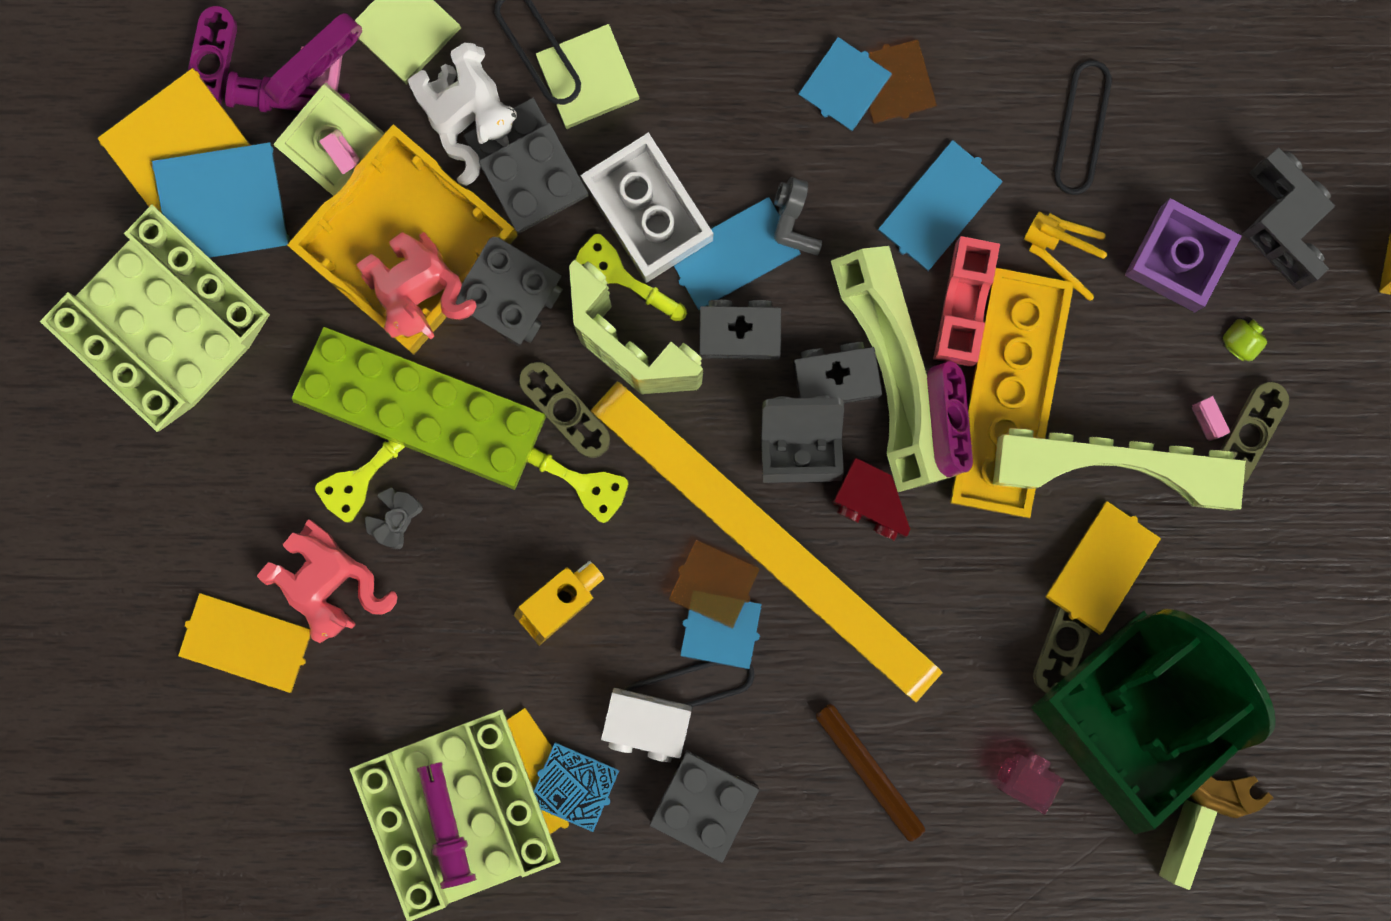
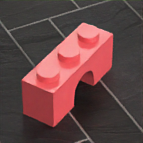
(965, 301)

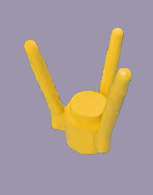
(1047, 232)

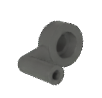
(791, 199)

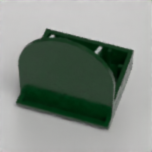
(1157, 713)

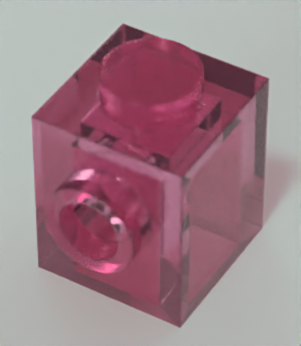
(1029, 781)

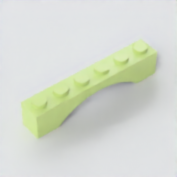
(875, 297)
(1200, 480)

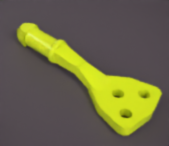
(617, 274)
(358, 480)
(585, 484)

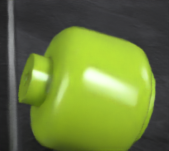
(1245, 339)

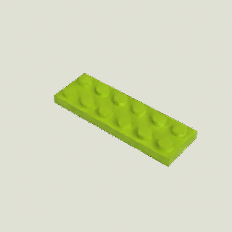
(419, 408)

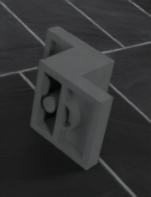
(532, 172)
(1283, 225)

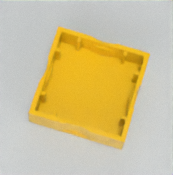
(389, 194)

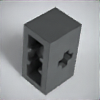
(760, 343)
(859, 384)

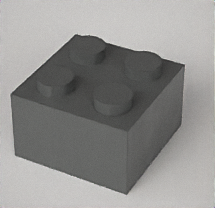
(704, 806)

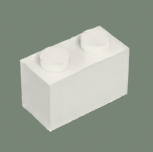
(646, 724)

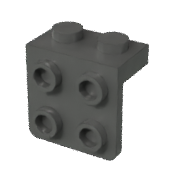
(509, 290)
(802, 439)

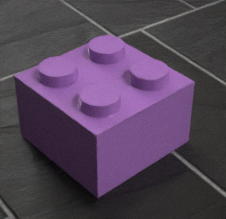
(1183, 255)

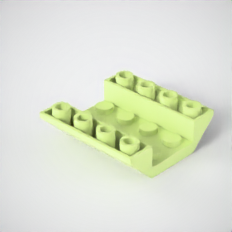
(158, 321)
(670, 372)
(489, 802)

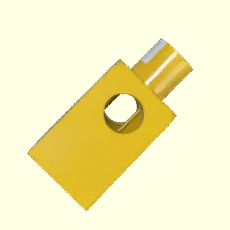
(546, 613)

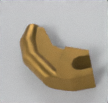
(1230, 797)

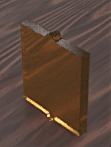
(908, 86)
(714, 584)

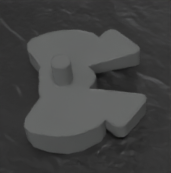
(403, 509)

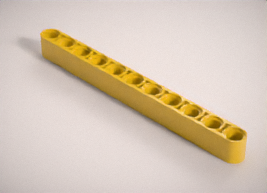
(766, 541)

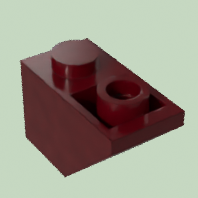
(873, 496)

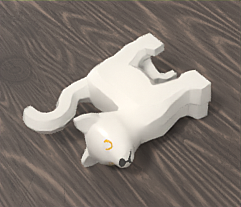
(458, 104)

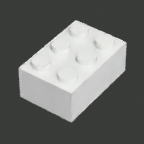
(647, 207)

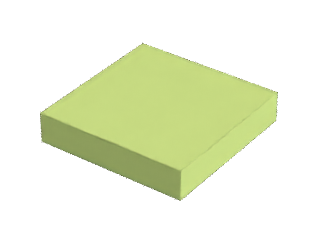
(405, 33)
(601, 72)
(318, 119)
(1187, 844)

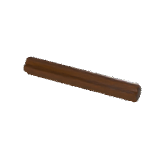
(870, 772)

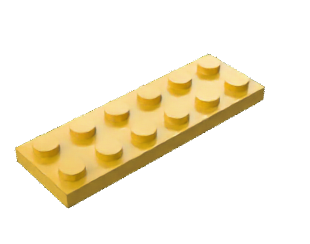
(1012, 381)

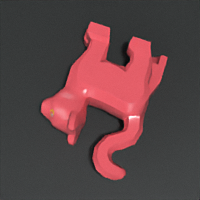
(410, 283)
(318, 578)

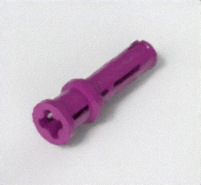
(252, 93)
(448, 846)

